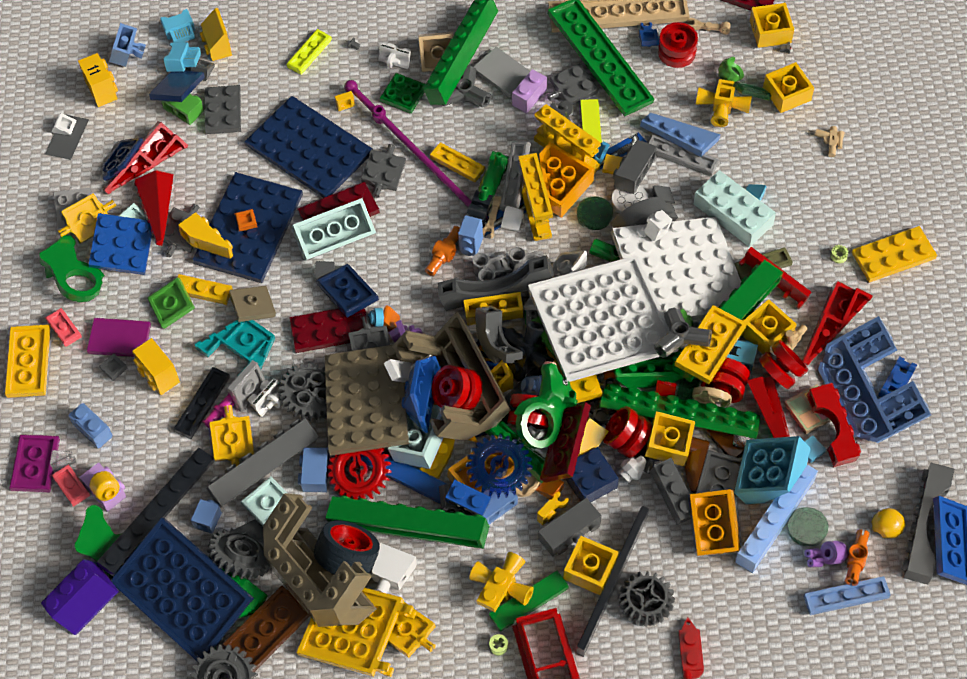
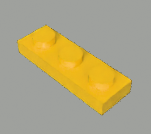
(457, 162)
(206, 289)

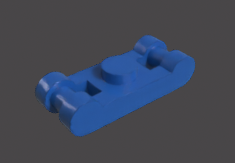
(897, 378)

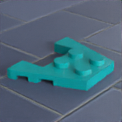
(243, 338)

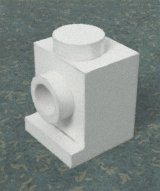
(657, 225)

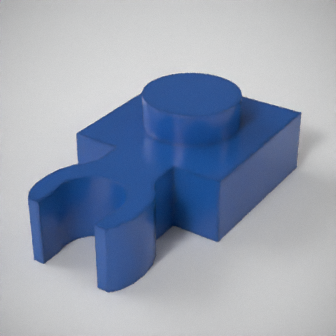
(648, 36)

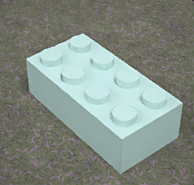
(734, 208)
(333, 229)

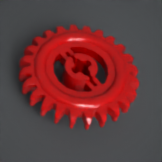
(362, 488)

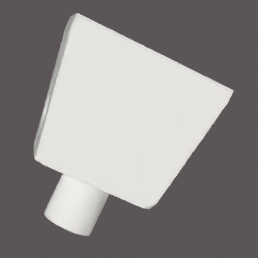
(392, 568)

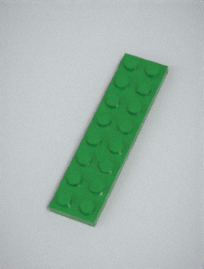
(600, 56)
(705, 415)

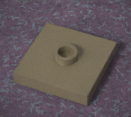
(252, 303)

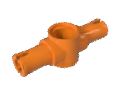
(443, 251)
(857, 557)

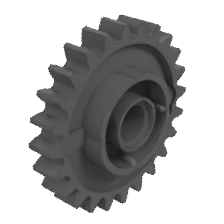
(238, 553)
(222, 662)

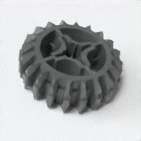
(629, 591)

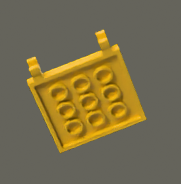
(361, 645)

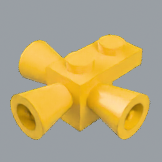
(723, 102)
(501, 583)

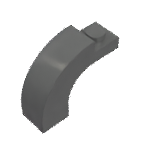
(639, 212)
(491, 336)

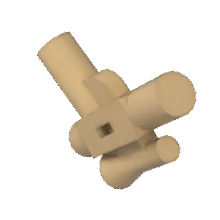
(832, 138)
(794, 338)

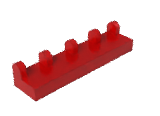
(787, 283)

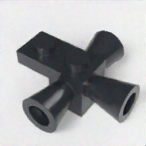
(531, 349)

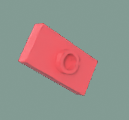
(63, 327)
(70, 485)

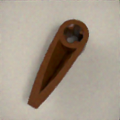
(695, 462)

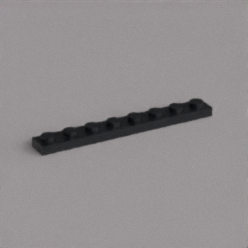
(158, 508)

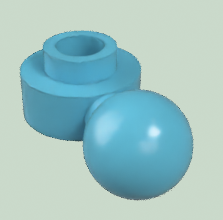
(376, 317)

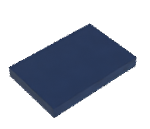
(176, 86)
(347, 290)

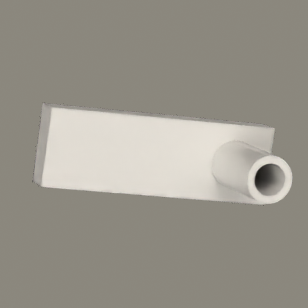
(399, 370)

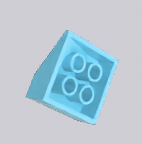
(770, 468)

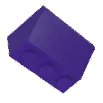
(80, 596)

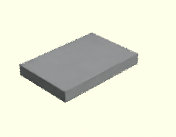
(501, 71)

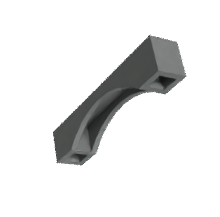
(455, 291)
(921, 560)

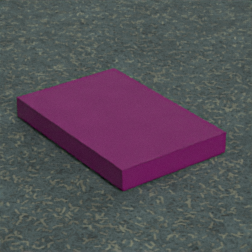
(117, 336)
(32, 463)

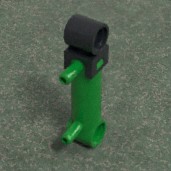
(488, 186)

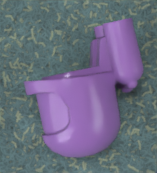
(830, 553)

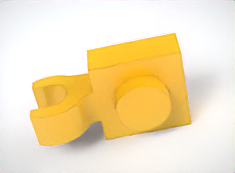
(548, 511)

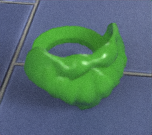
(726, 73)

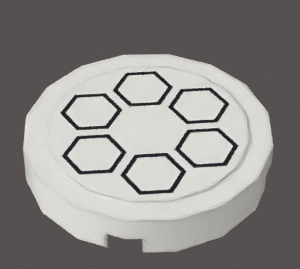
(623, 199)

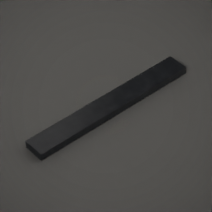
(612, 581)

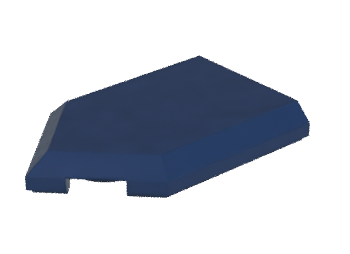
(121, 157)

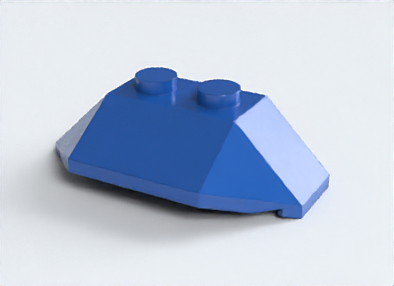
(418, 397)

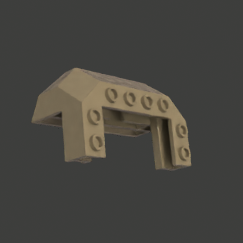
(458, 348)
(290, 553)

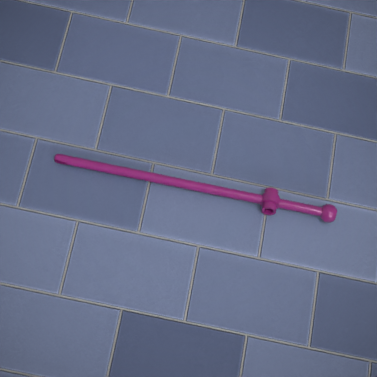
(379, 117)

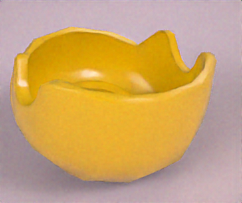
(888, 523)

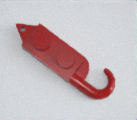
(691, 651)

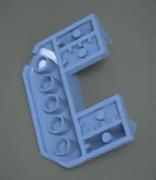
(867, 413)

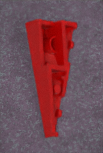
(157, 146)
(155, 195)
(837, 312)
(770, 405)

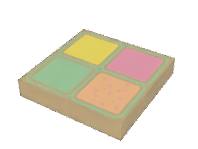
(802, 413)

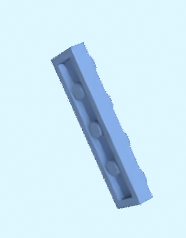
(846, 595)

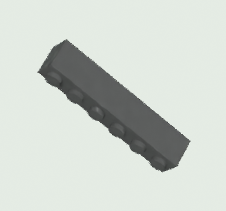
(262, 462)

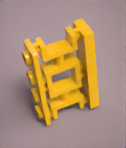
(566, 135)
(535, 197)

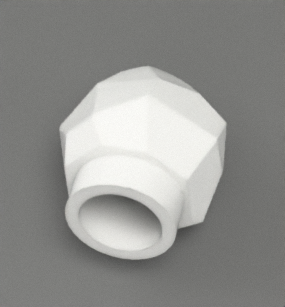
(632, 468)

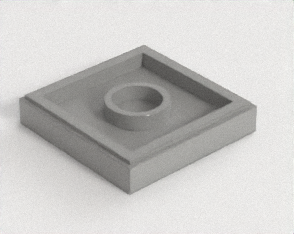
(245, 385)

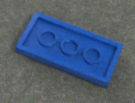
(951, 539)

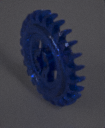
(489, 481)

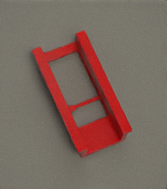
(525, 651)

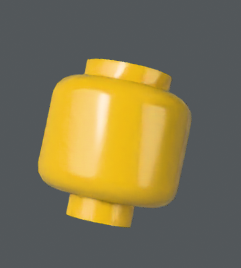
(104, 486)

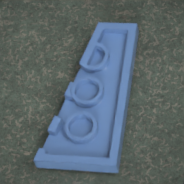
(682, 134)

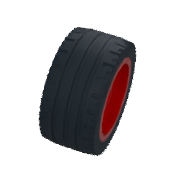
(345, 542)

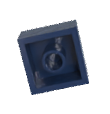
(592, 476)

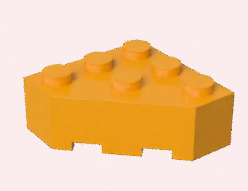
(564, 177)

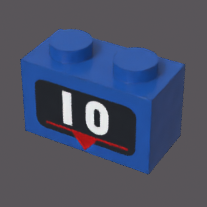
(467, 498)

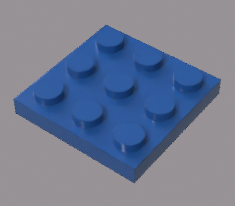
(121, 244)

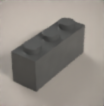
(634, 166)
(673, 490)
(569, 527)

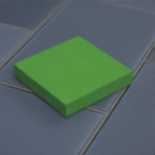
(171, 303)

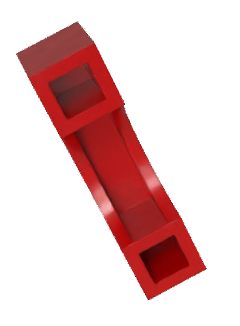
(826, 401)

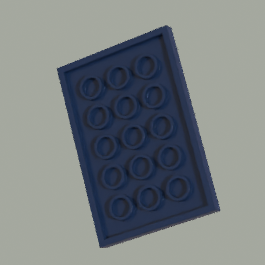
(309, 147)
(255, 247)
(181, 589)

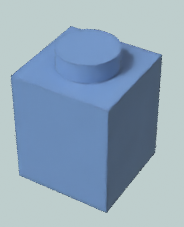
(206, 516)

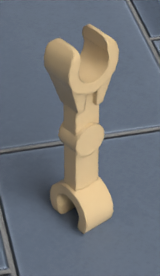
(724, 27)
(492, 216)

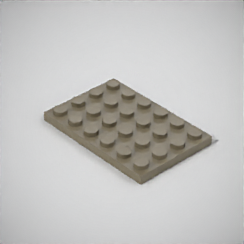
(363, 402)

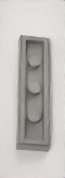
(681, 156)
(514, 180)

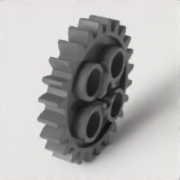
(307, 391)

